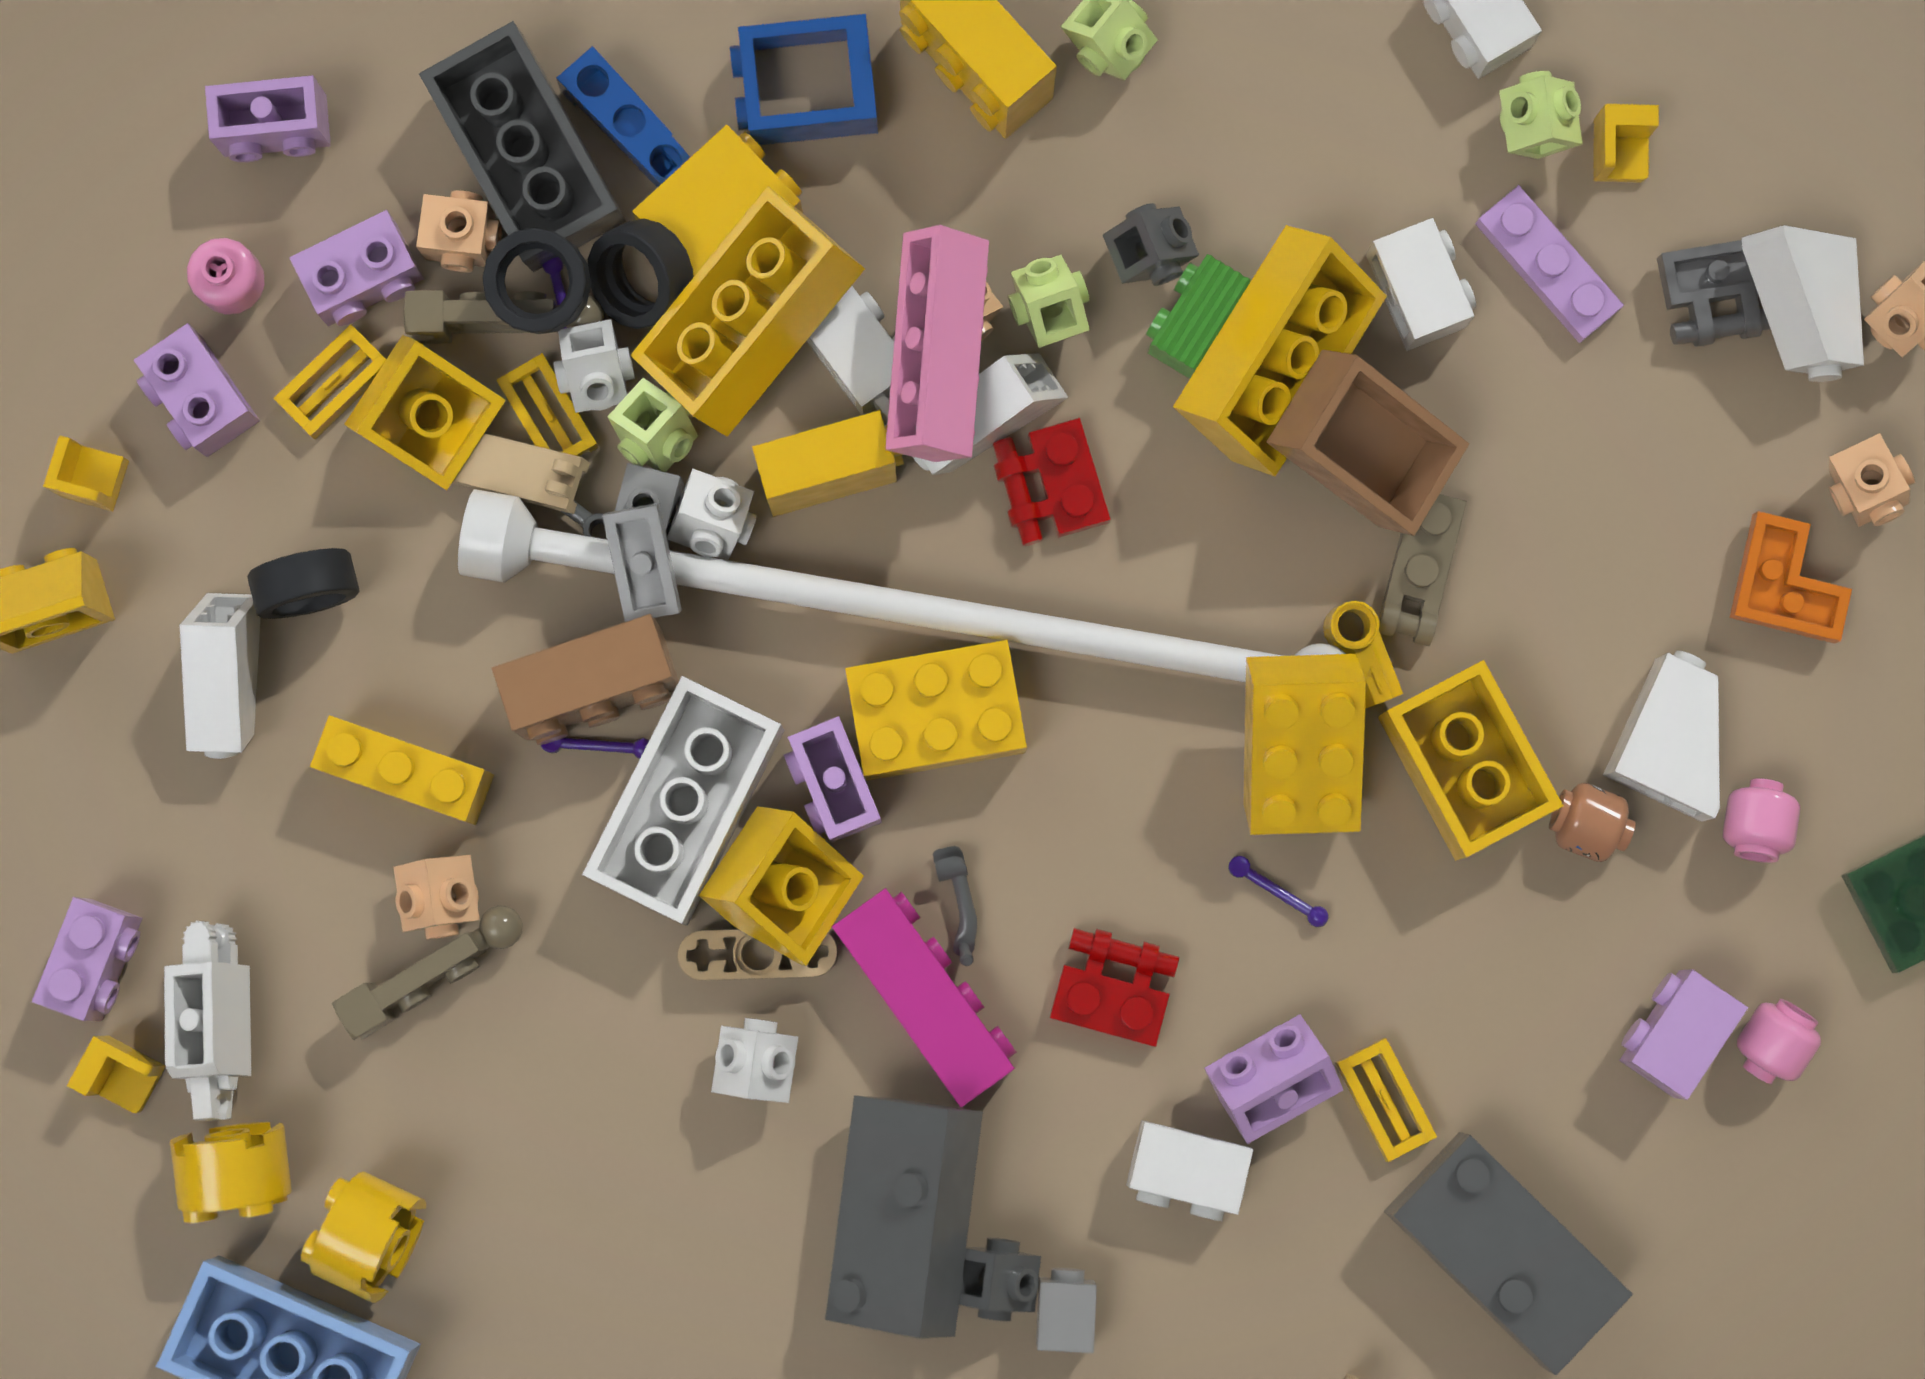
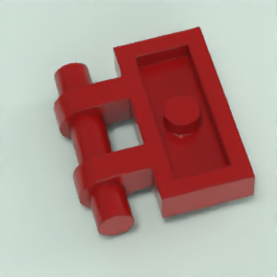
(1067, 478)
(1108, 1003)

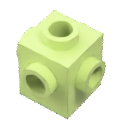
(1110, 36)
(1540, 115)
(1049, 300)
(652, 427)

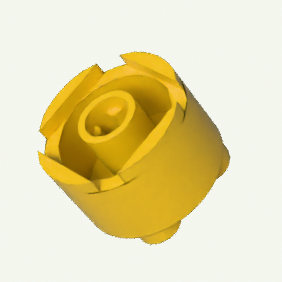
(231, 1169)
(364, 1235)

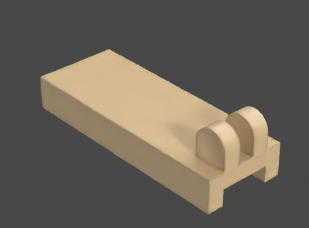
(523, 471)

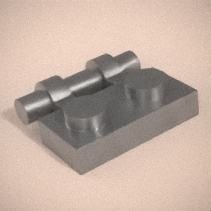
(1706, 276)

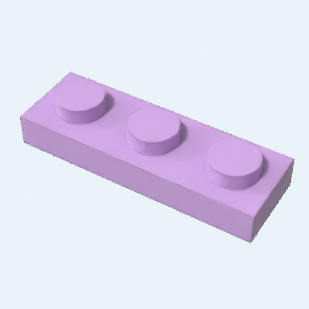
(1549, 264)

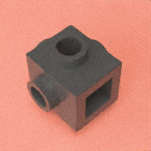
(1151, 245)
(999, 1279)

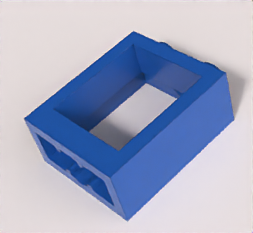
(811, 124)

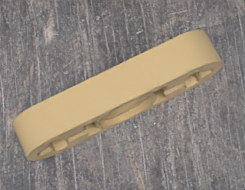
(717, 968)

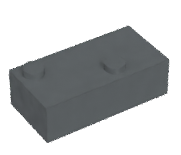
(521, 142)
(904, 1217)
(1508, 1253)

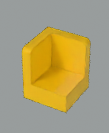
(1623, 142)
(85, 474)
(116, 1073)

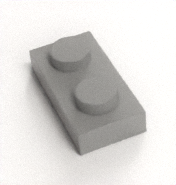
(642, 562)

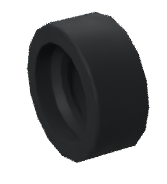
(610, 281)
(495, 287)
(303, 583)

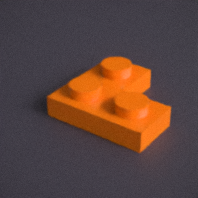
(1774, 592)

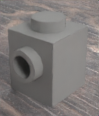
(649, 486)

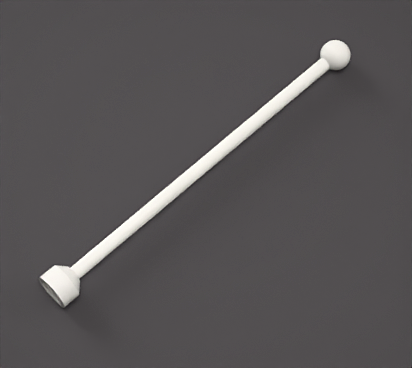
(504, 538)

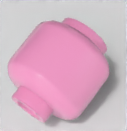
(225, 276)
(1761, 821)
(1778, 1041)

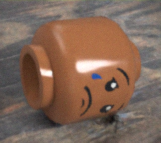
(1592, 822)

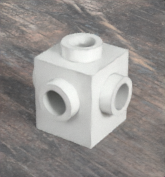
(593, 366)
(712, 515)
(755, 1062)

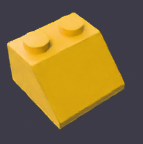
(425, 411)
(51, 600)
(782, 884)

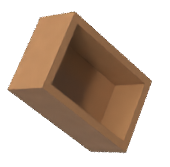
(1368, 442)
(587, 680)

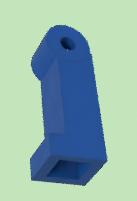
(622, 115)

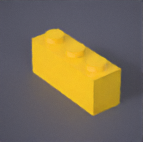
(402, 770)

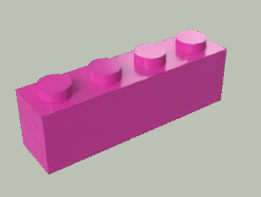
(924, 997)

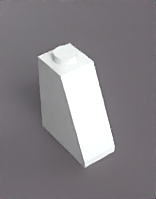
(1809, 298)
(1008, 398)
(220, 674)
(1673, 738)

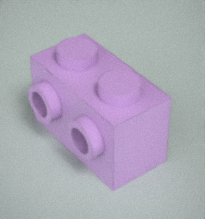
(268, 118)
(357, 270)
(195, 391)
(835, 781)
(88, 960)
(1681, 1032)
(1274, 1078)

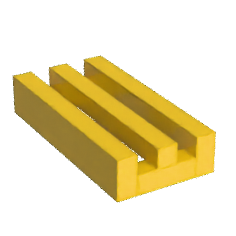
(320, 365)
(524, 373)
(1407, 1142)

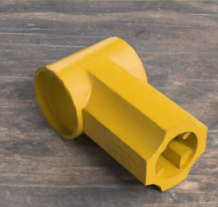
(1370, 649)

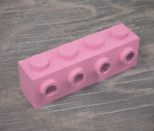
(936, 412)

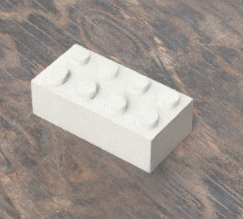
(684, 800)

